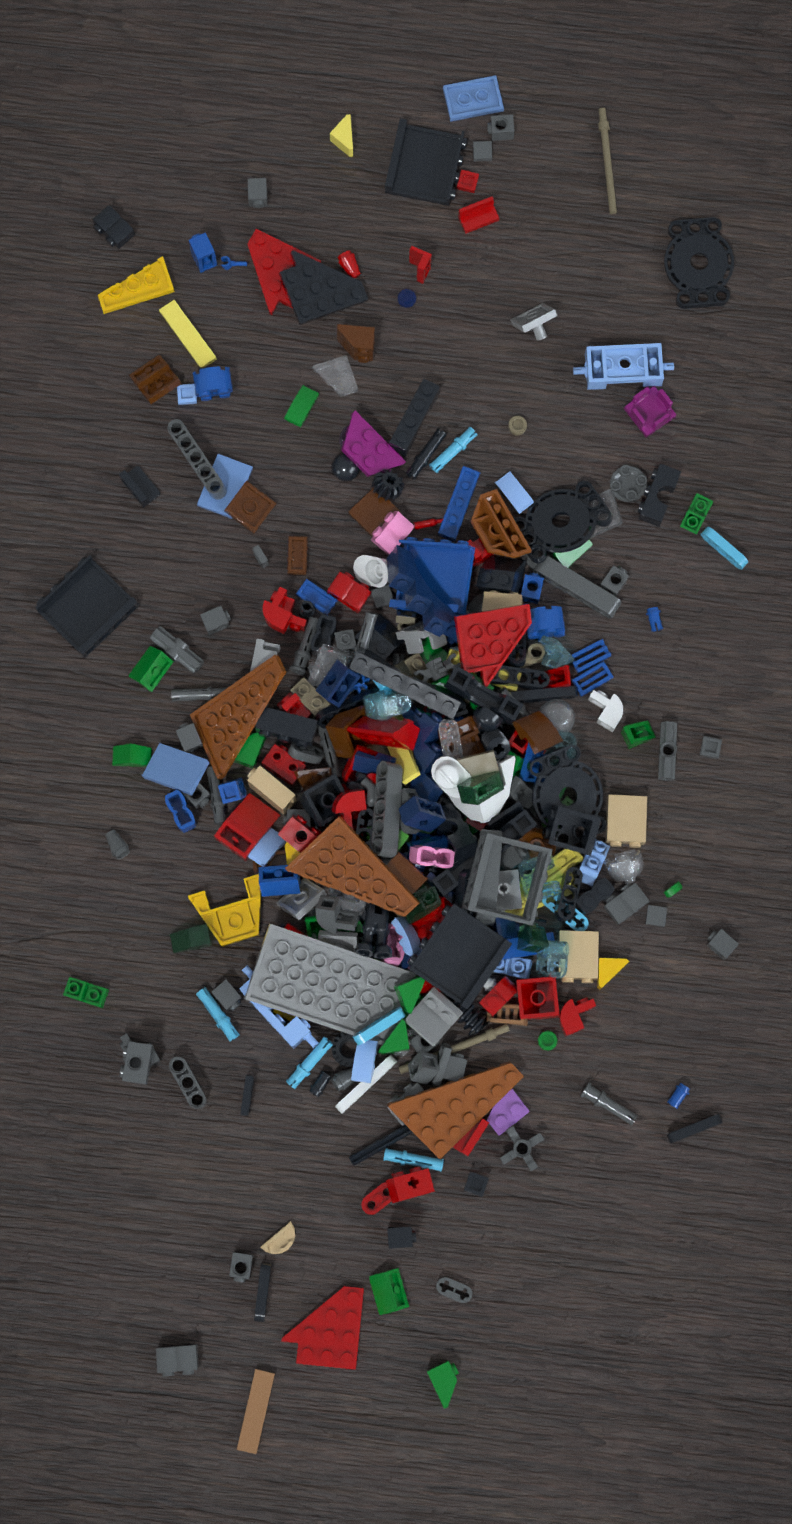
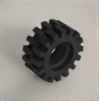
(337, 1052)

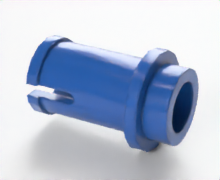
(654, 617)
(678, 1095)

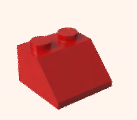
(538, 998)

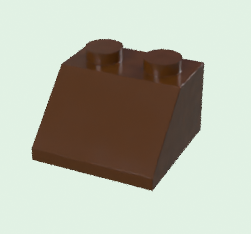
(357, 341)
(342, 740)

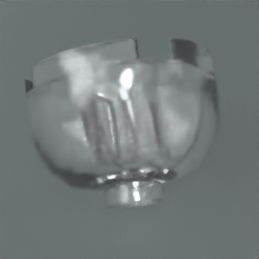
(559, 713)
(625, 866)

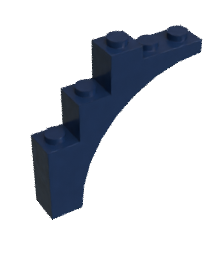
(405, 577)
(425, 751)

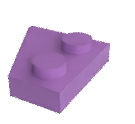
(506, 1112)

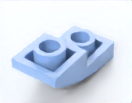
(514, 492)
(266, 848)
(592, 864)
(410, 938)
(515, 967)
(364, 1061)

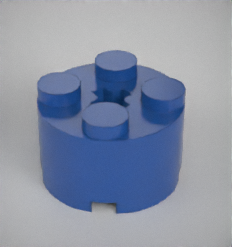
(212, 382)
(546, 622)

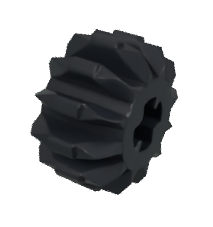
(387, 485)

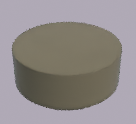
(517, 425)

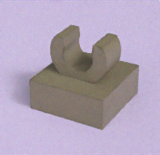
(405, 617)

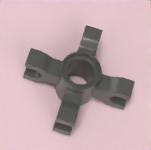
(437, 668)
(526, 1157)

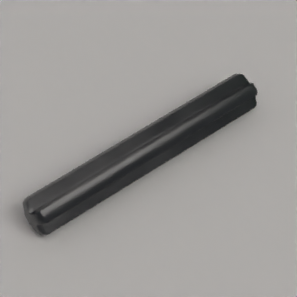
(379, 1145)

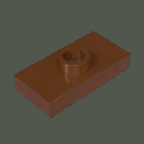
(297, 555)

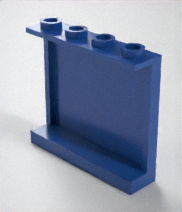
(445, 570)

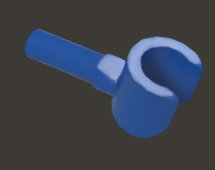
(232, 263)

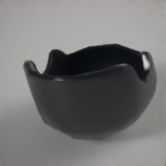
(344, 468)
(486, 719)

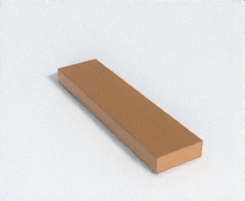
(255, 1411)

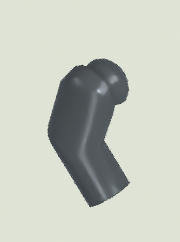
(370, 787)

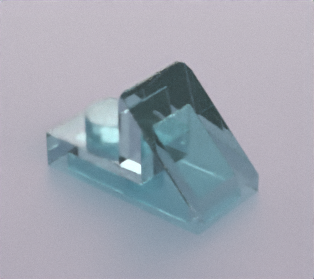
(556, 653)

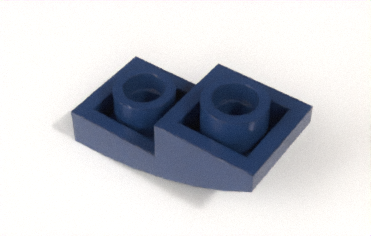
(368, 763)

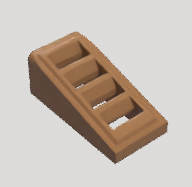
(523, 1022)

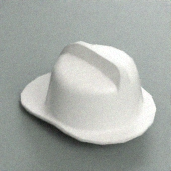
(371, 570)
(448, 774)

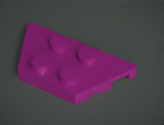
(368, 448)

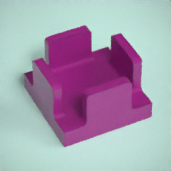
(650, 410)

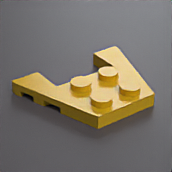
(235, 920)

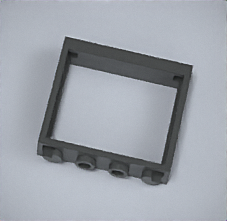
(478, 870)

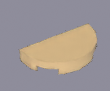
(281, 1240)

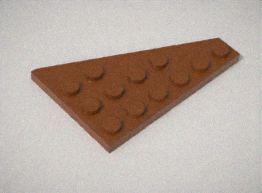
(231, 715)
(347, 864)
(449, 1111)

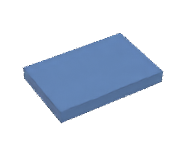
(473, 98)
(233, 476)
(175, 769)

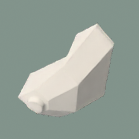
(493, 805)

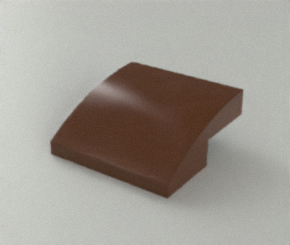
(155, 379)
(538, 731)
(468, 735)
(407, 873)

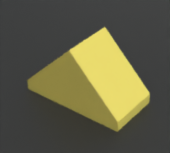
(342, 136)

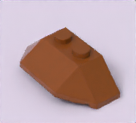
(497, 527)

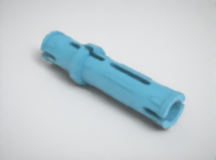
(458, 445)
(219, 1016)
(303, 1069)
(413, 1159)

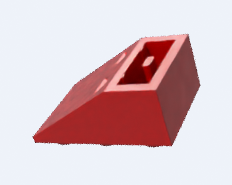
(246, 826)

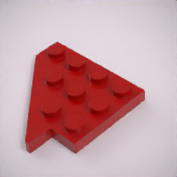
(269, 259)
(490, 637)
(331, 1332)

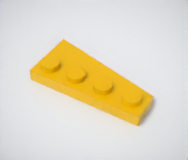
(138, 287)

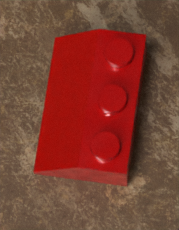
(386, 732)

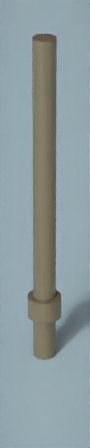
(604, 127)
(490, 1034)

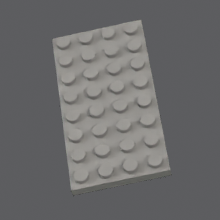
(324, 983)

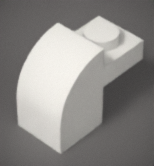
(611, 708)

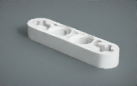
(362, 1087)

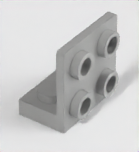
(433, 1016)

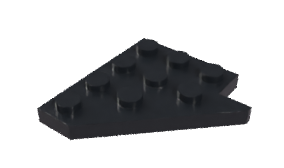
(319, 289)

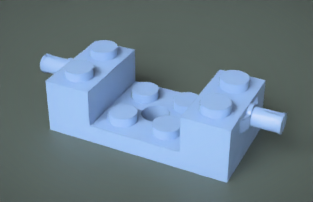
(604, 367)
(294, 1032)

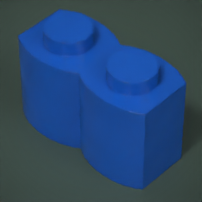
(178, 807)

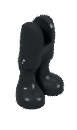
(378, 925)

